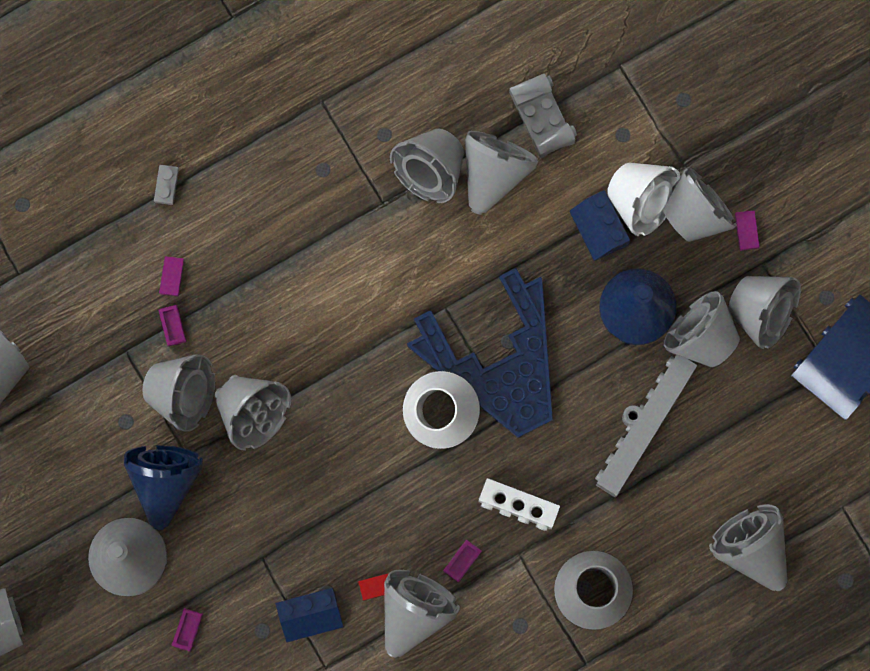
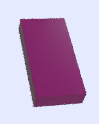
(747, 230)
(171, 276)
(172, 325)
(462, 561)
(187, 629)

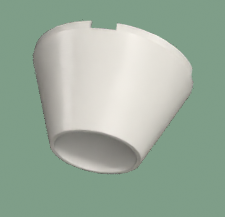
(641, 194)
(466, 409)

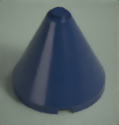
(637, 306)
(162, 479)

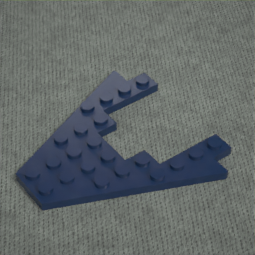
(514, 388)

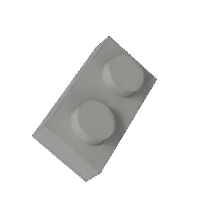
(166, 184)

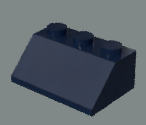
(599, 226)
(309, 615)

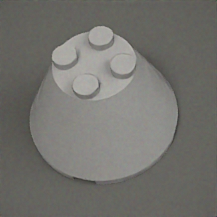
(252, 410)

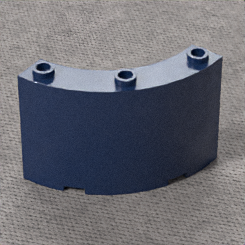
(840, 362)

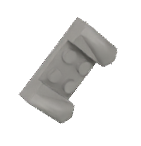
(542, 115)

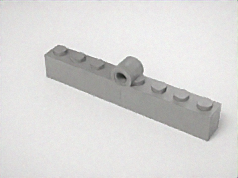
(645, 426)

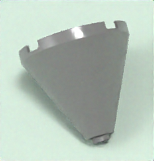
(493, 169)
(754, 546)
(127, 557)
(414, 610)

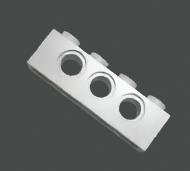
(548, 509)

